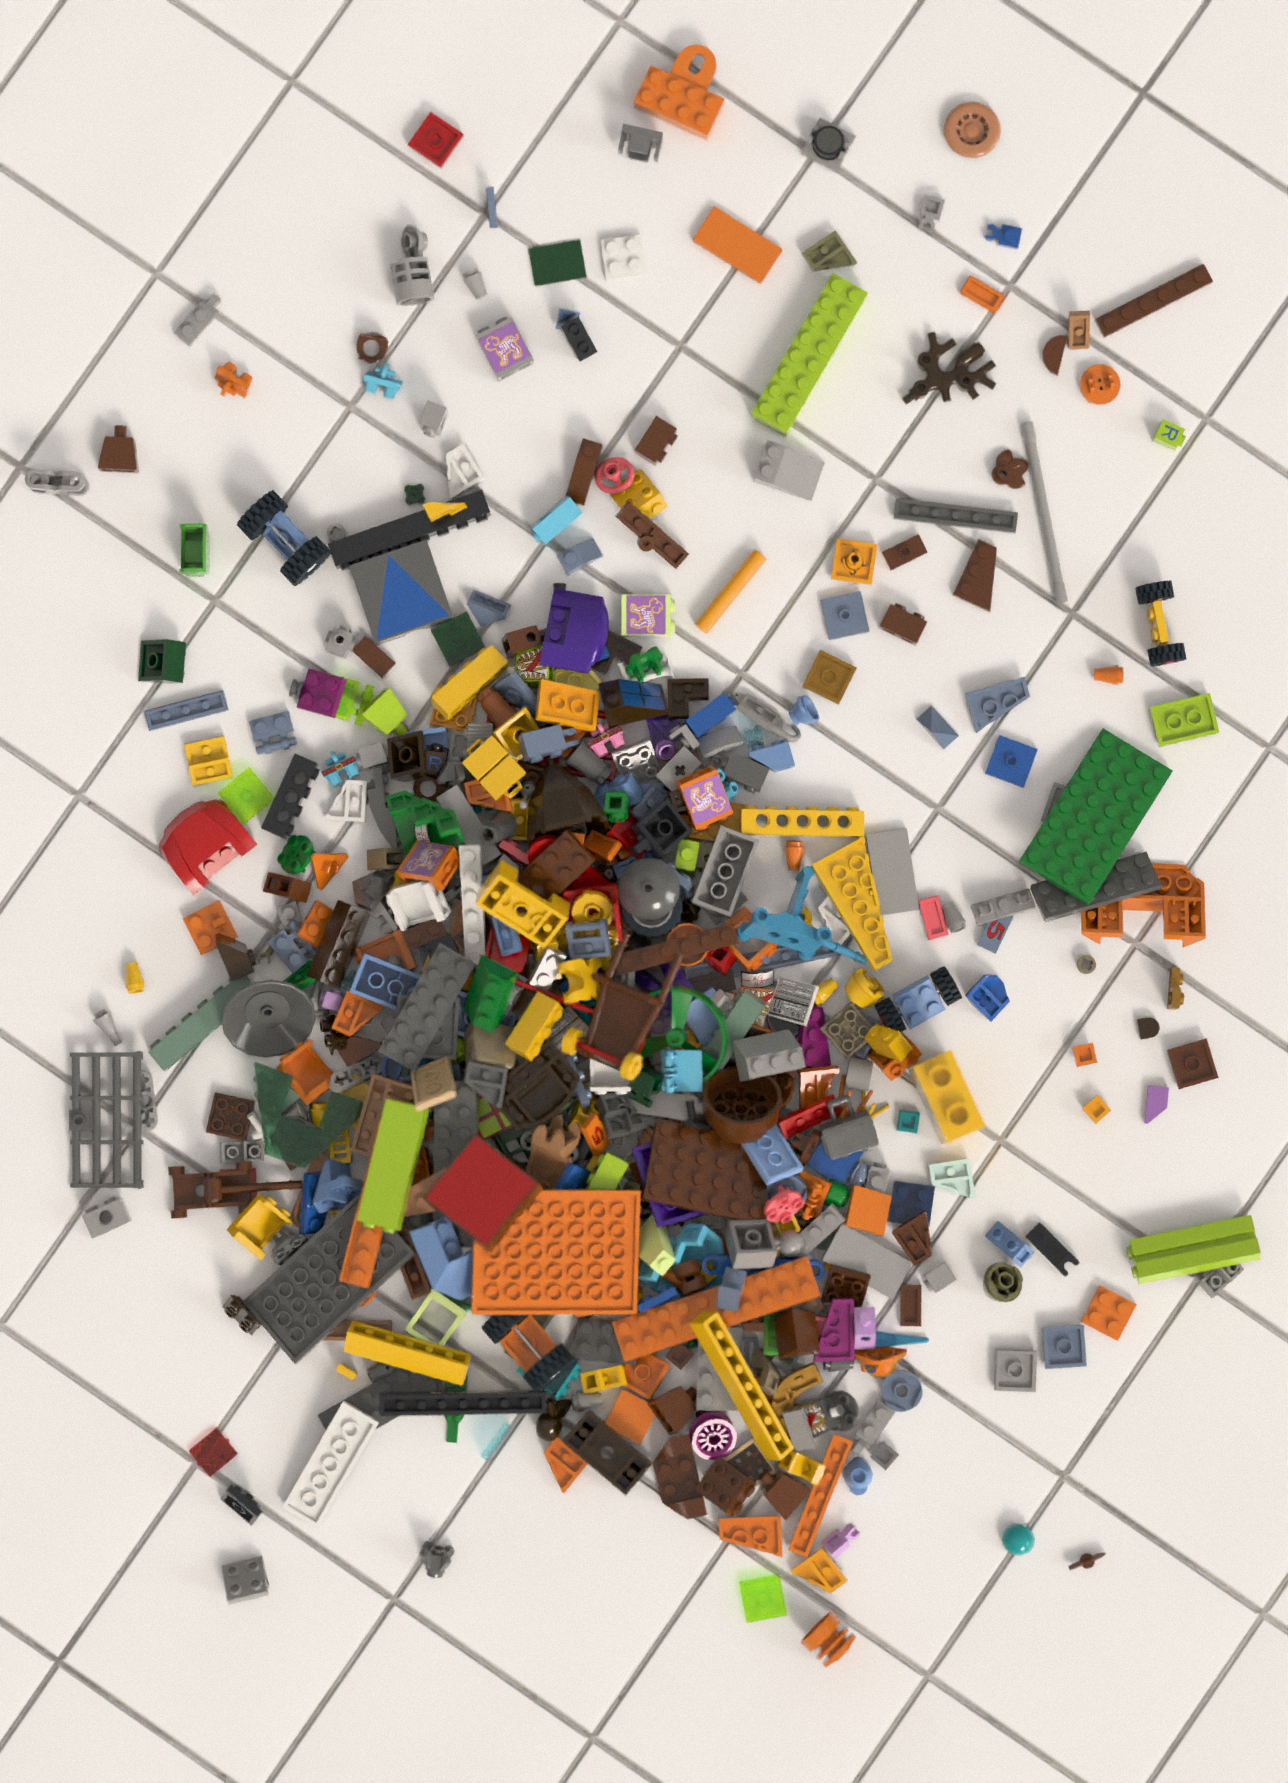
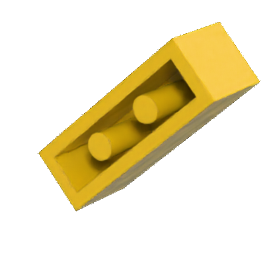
(534, 1026)

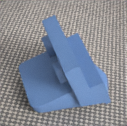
(335, 1187)

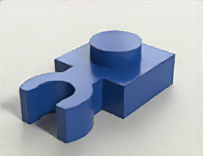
(1008, 235)

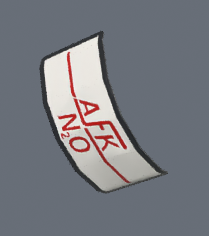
(421, 833)
(757, 980)

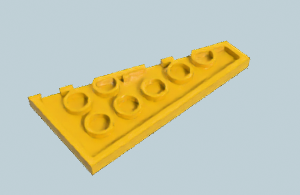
(853, 892)

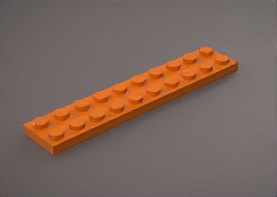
(761, 1295)

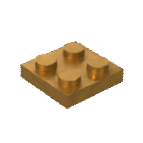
(829, 677)

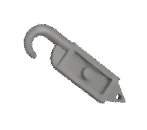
(763, 716)

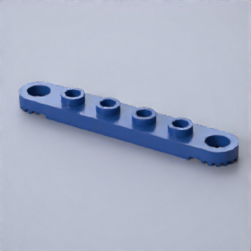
(724, 1261)

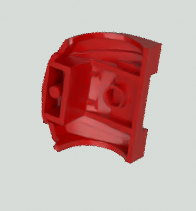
(203, 842)

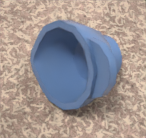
(804, 711)
(858, 1475)

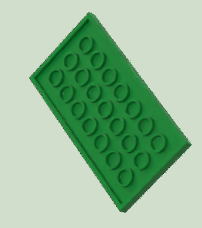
(1095, 816)

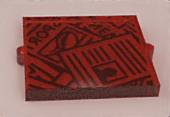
(213, 1452)

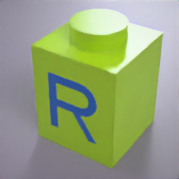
(1169, 435)

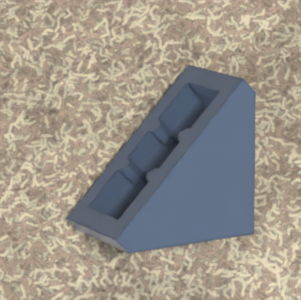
(487, 608)
(937, 727)

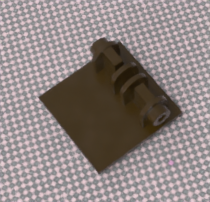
(235, 1309)

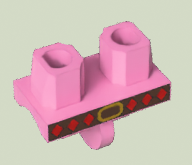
(613, 735)

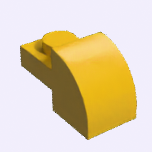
(603, 1379)

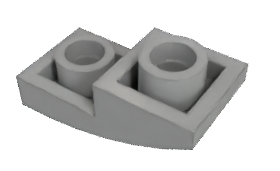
(722, 739)
(241, 1151)
(1219, 1278)

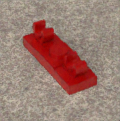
(806, 1117)

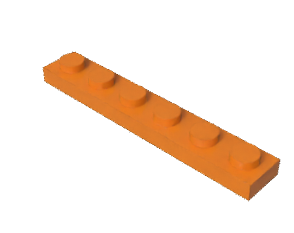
(820, 1496)

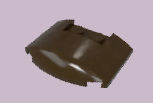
(539, 1088)

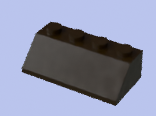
(338, 944)

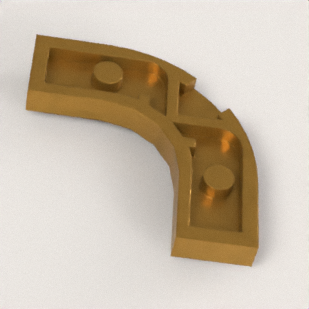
(791, 1387)

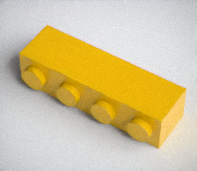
(469, 682)

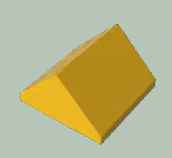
(510, 730)

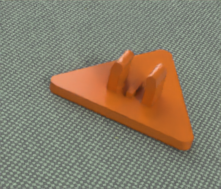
(326, 866)

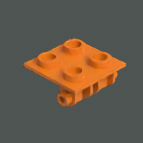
(816, 1195)

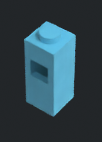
(555, 520)

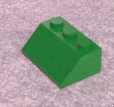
(489, 994)

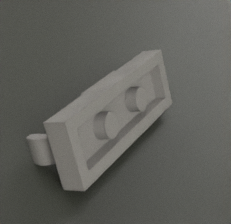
(1003, 906)

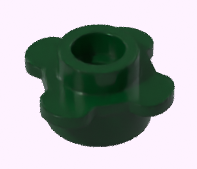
(409, 493)

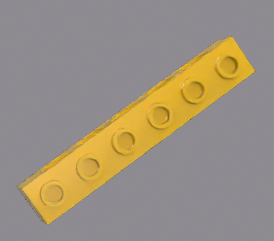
(854, 818)

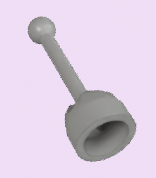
(526, 793)

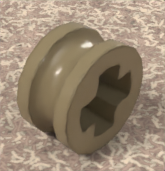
(1087, 958)

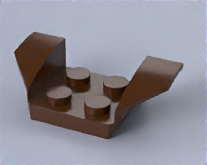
(678, 1478)

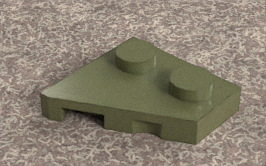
(829, 254)

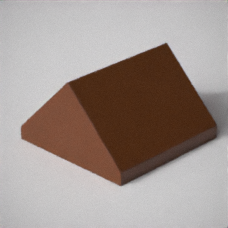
(796, 1334)

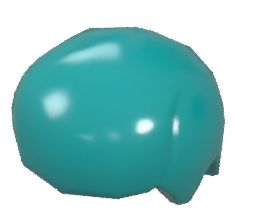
(1018, 1539)

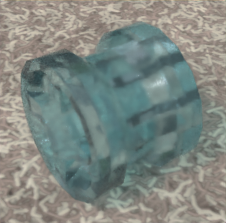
(753, 737)

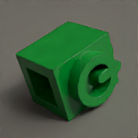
(617, 806)

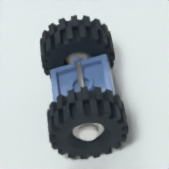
(268, 519)

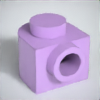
(331, 1000)

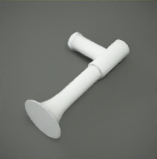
(667, 671)
(298, 1111)

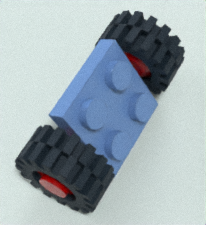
(919, 1001)

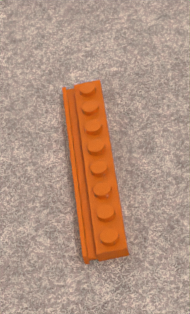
(362, 1245)

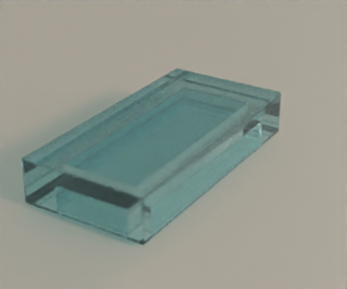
(495, 1441)

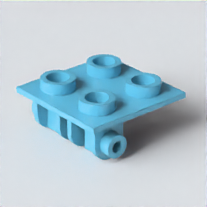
(681, 1070)

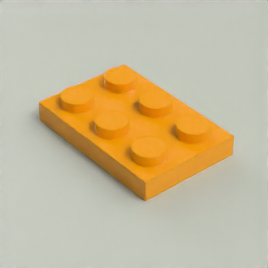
(567, 705)

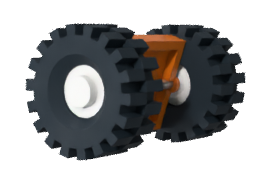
(530, 1348)

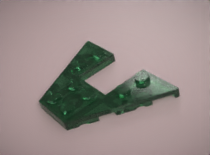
(291, 1139)

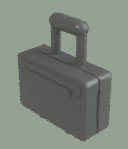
(847, 1133)

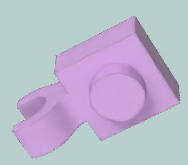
(838, 1541)

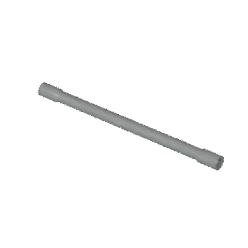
(1030, 440)

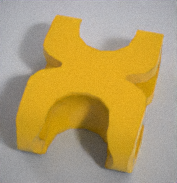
(579, 977)

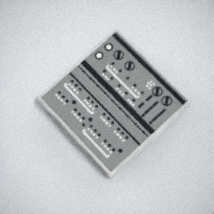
(793, 1001)

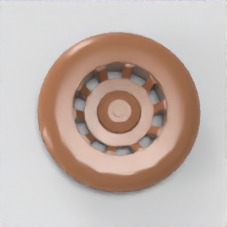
(972, 129)

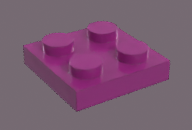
(321, 693)

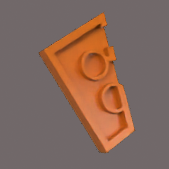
(753, 1532)

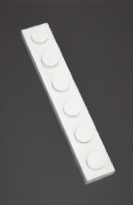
(472, 914)

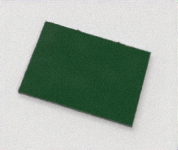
(557, 262)

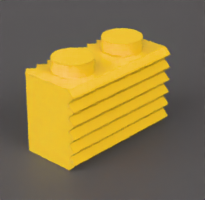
(888, 1042)

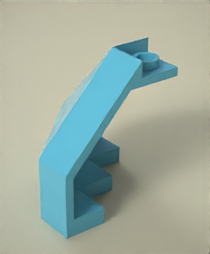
(691, 1244)

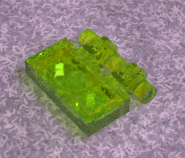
(348, 699)

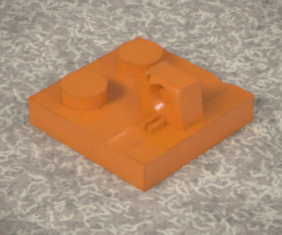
(208, 922)

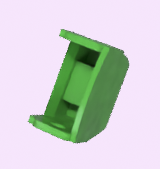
(195, 550)

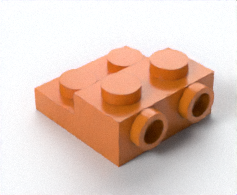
(892, 1068)

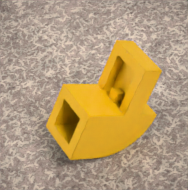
(803, 1466)

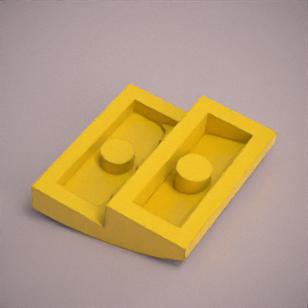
(208, 760)

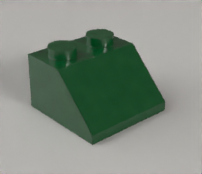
(162, 661)

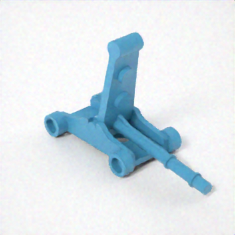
(790, 930)

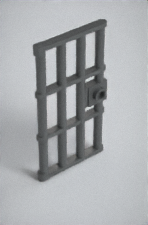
(91, 1120)

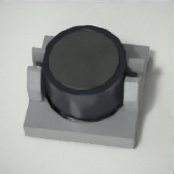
(828, 143)

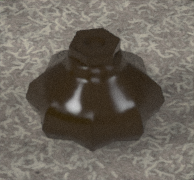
(690, 911)

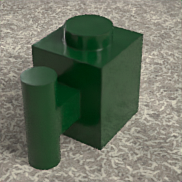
(646, 1083)

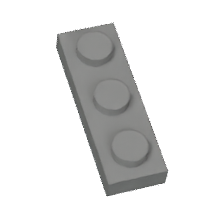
(820, 1229)

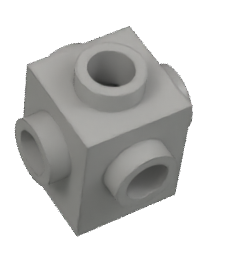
(340, 649)

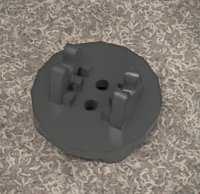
(287, 1246)
(851, 1412)

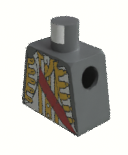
(821, 1414)

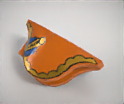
(880, 1361)

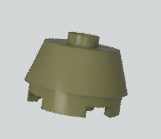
(1002, 1282)

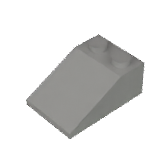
(788, 470)

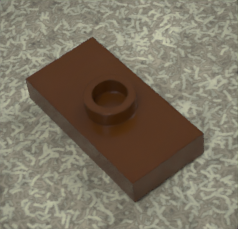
(904, 552)

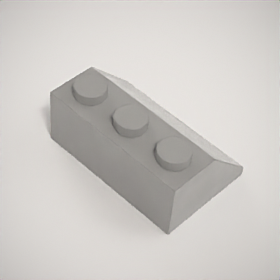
(767, 1055)

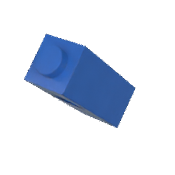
(710, 715)

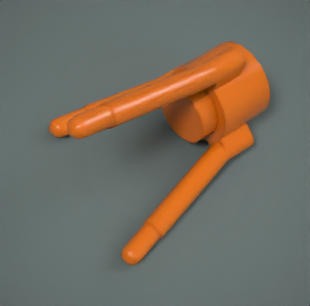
(843, 1109)

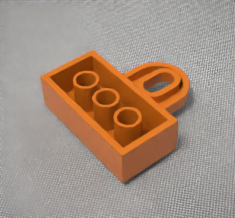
(683, 96)

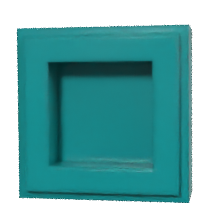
(908, 1121)

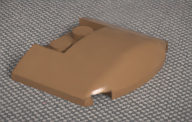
(379, 1090)

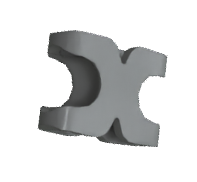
(56, 482)

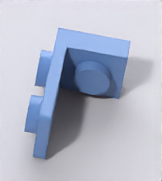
(1009, 1243)

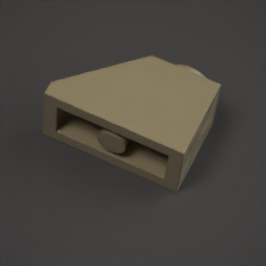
(384, 859)

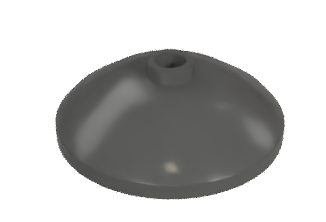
(658, 901)

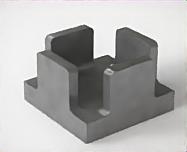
(640, 142)

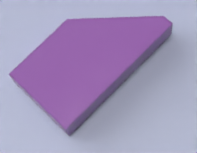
(1156, 1102)

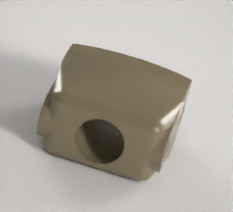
(489, 1047)

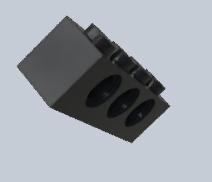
(298, 765)

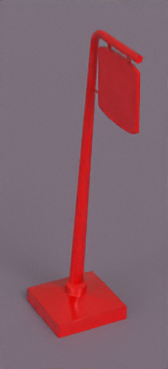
(516, 963)

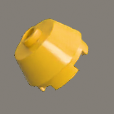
(863, 989)

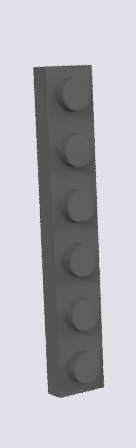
(955, 515)

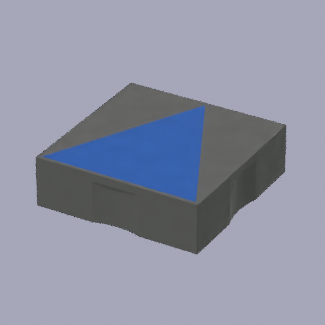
(401, 592)

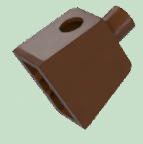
(119, 452)
(516, 641)
(674, 1408)
(783, 1492)

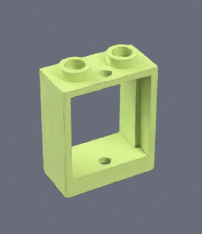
(446, 1302)

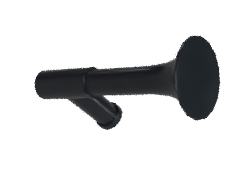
(692, 1122)

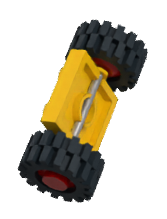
(1163, 652)

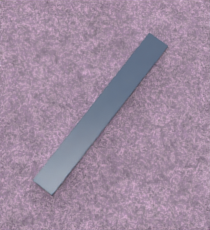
(781, 958)

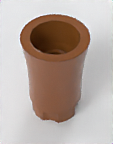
(495, 706)

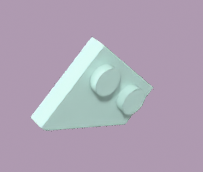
(953, 1176)

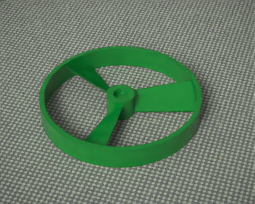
(677, 1035)

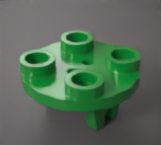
(644, 662)
(296, 854)

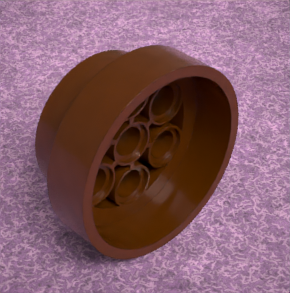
(742, 1109)

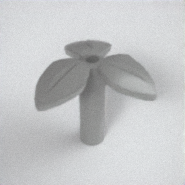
(315, 996)

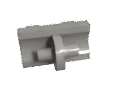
(383, 909)

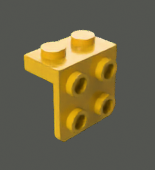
(642, 495)

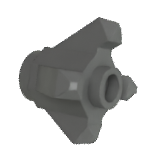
(454, 772)
(436, 1558)

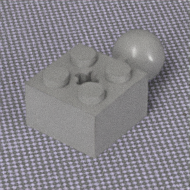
(754, 1246)

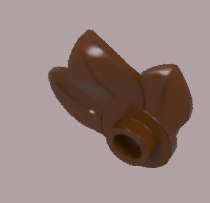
(1011, 468)

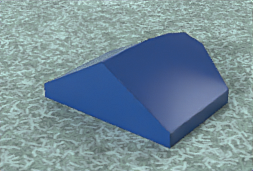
(988, 996)

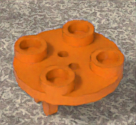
(1109, 382)

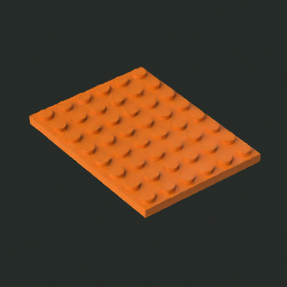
(563, 1257)

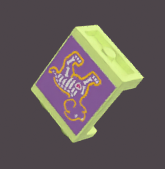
(647, 615)

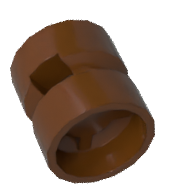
(687, 1270)

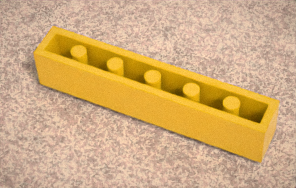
(407, 1352)

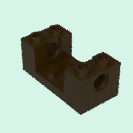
(588, 1440)

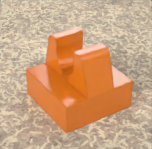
(1084, 1054)

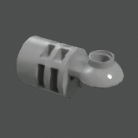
(412, 274)

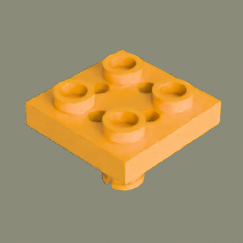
(865, 552)

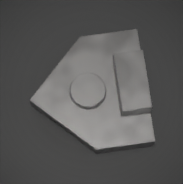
(371, 889)

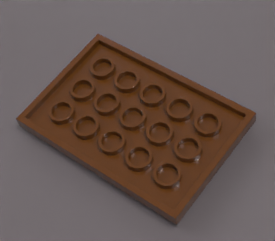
(702, 1173)

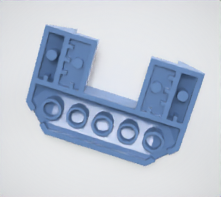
(443, 1258)

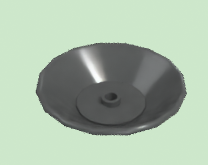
(271, 1031)

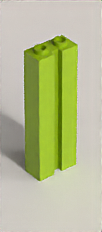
(392, 1166)
(1193, 1249)

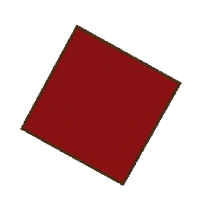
(482, 1193)

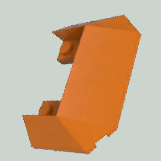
(1179, 900)

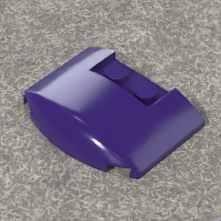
(575, 631)

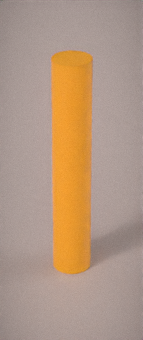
(730, 591)

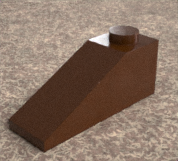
(584, 471)
(415, 1274)

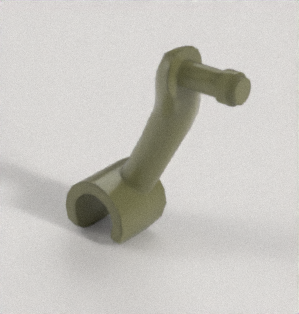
(267, 954)

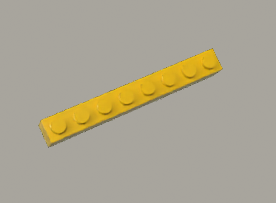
(741, 1385)

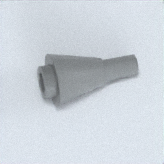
(105, 1022)

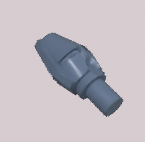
(858, 1175)

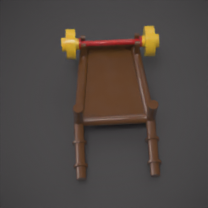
(619, 1019)

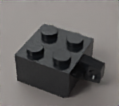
(659, 829)

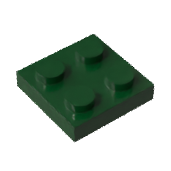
(458, 639)

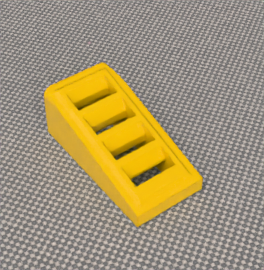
(348, 1159)

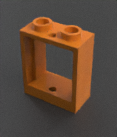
(756, 961)

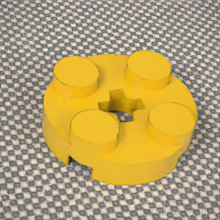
(592, 899)

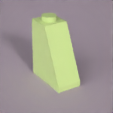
(655, 1246)

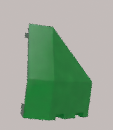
(441, 822)

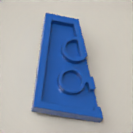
(310, 1219)

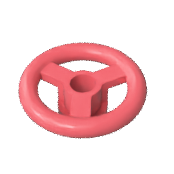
(609, 467)

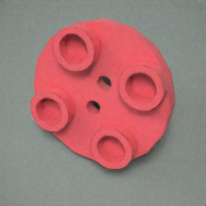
(783, 1205)

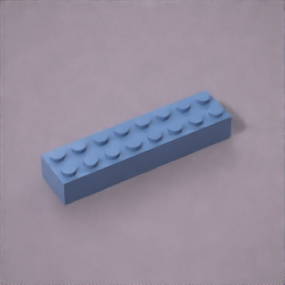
(382, 982)

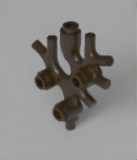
(944, 380)

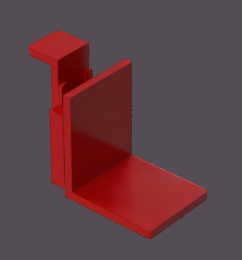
(609, 890)

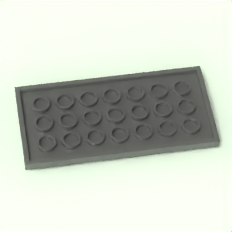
(304, 1295)

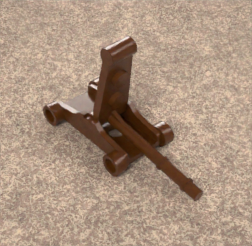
(236, 1188)

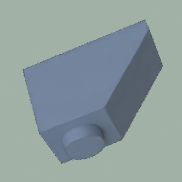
(579, 556)

